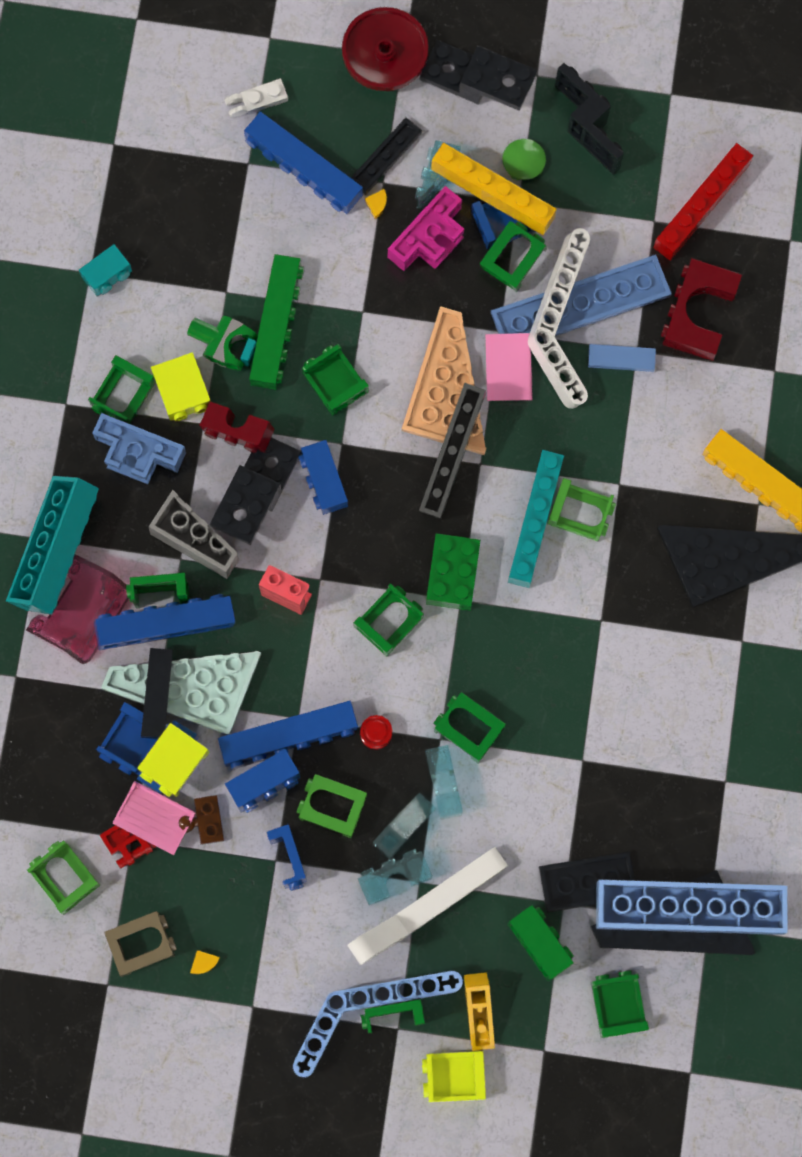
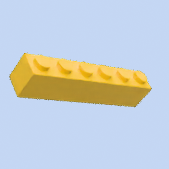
(493, 189)
(756, 476)

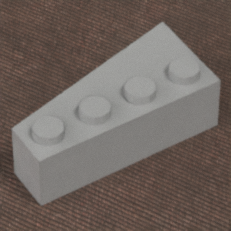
(188, 533)

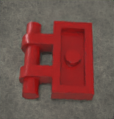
(118, 839)

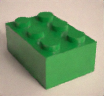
(453, 572)
(541, 942)

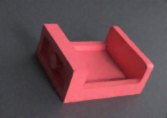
(285, 589)

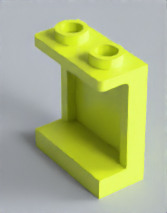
(181, 387)
(172, 760)
(454, 1076)

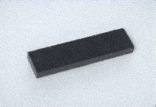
(386, 155)
(156, 693)

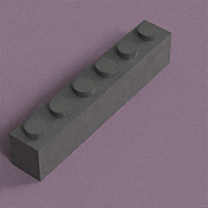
(452, 450)

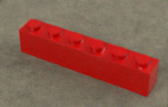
(703, 201)

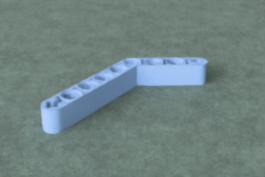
(371, 1001)

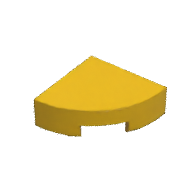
(376, 203)
(203, 962)

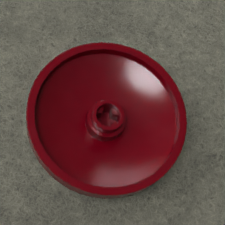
(385, 48)

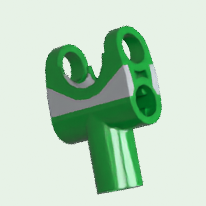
(221, 340)

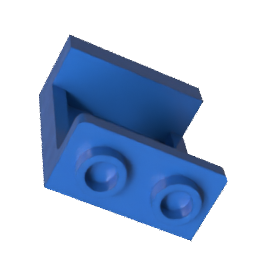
(492, 222)
(125, 742)
(284, 834)

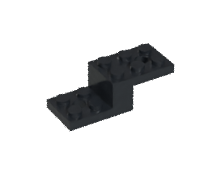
(478, 75)
(589, 118)
(255, 490)

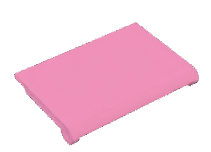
(508, 367)
(153, 817)

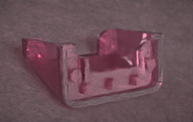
(86, 597)

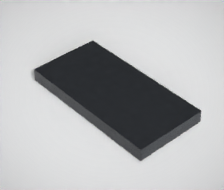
(575, 882)

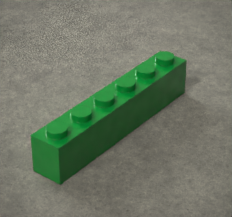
(275, 322)

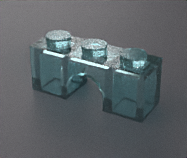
(444, 782)
(412, 867)

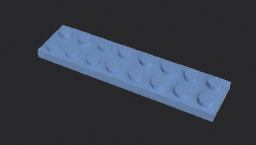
(591, 299)

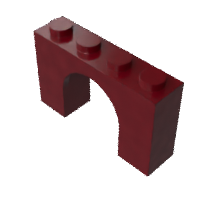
(682, 332)

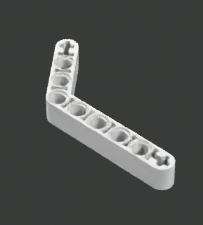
(555, 312)
(427, 907)

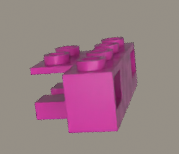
(430, 234)

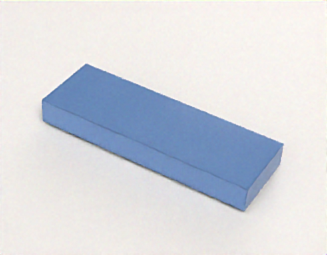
(621, 358)

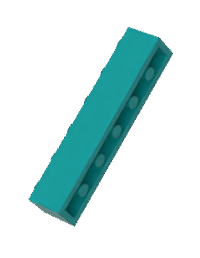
(535, 519)

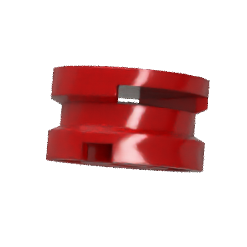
(376, 732)

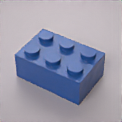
(263, 781)

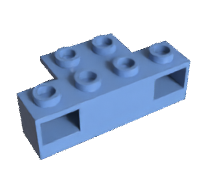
(136, 450)

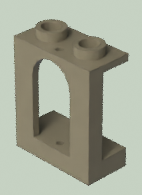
(164, 951)

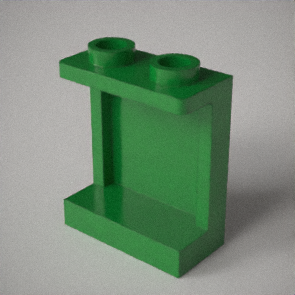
(334, 379)
(618, 1004)

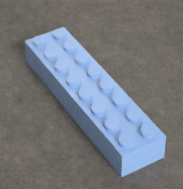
(691, 907)

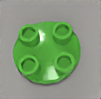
(524, 159)

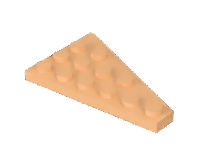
(441, 382)

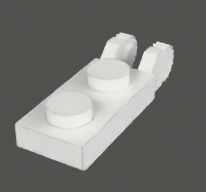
(257, 98)

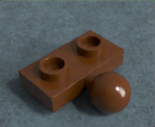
(206, 820)

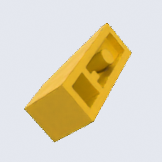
(479, 1011)

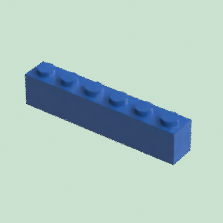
(303, 163)
(164, 622)
(288, 734)

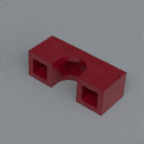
(252, 435)

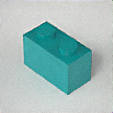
(105, 270)

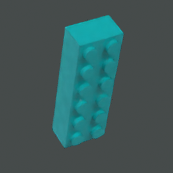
(52, 544)

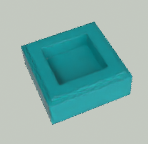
(248, 352)

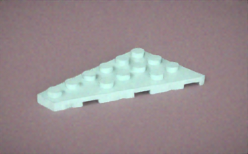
(200, 689)

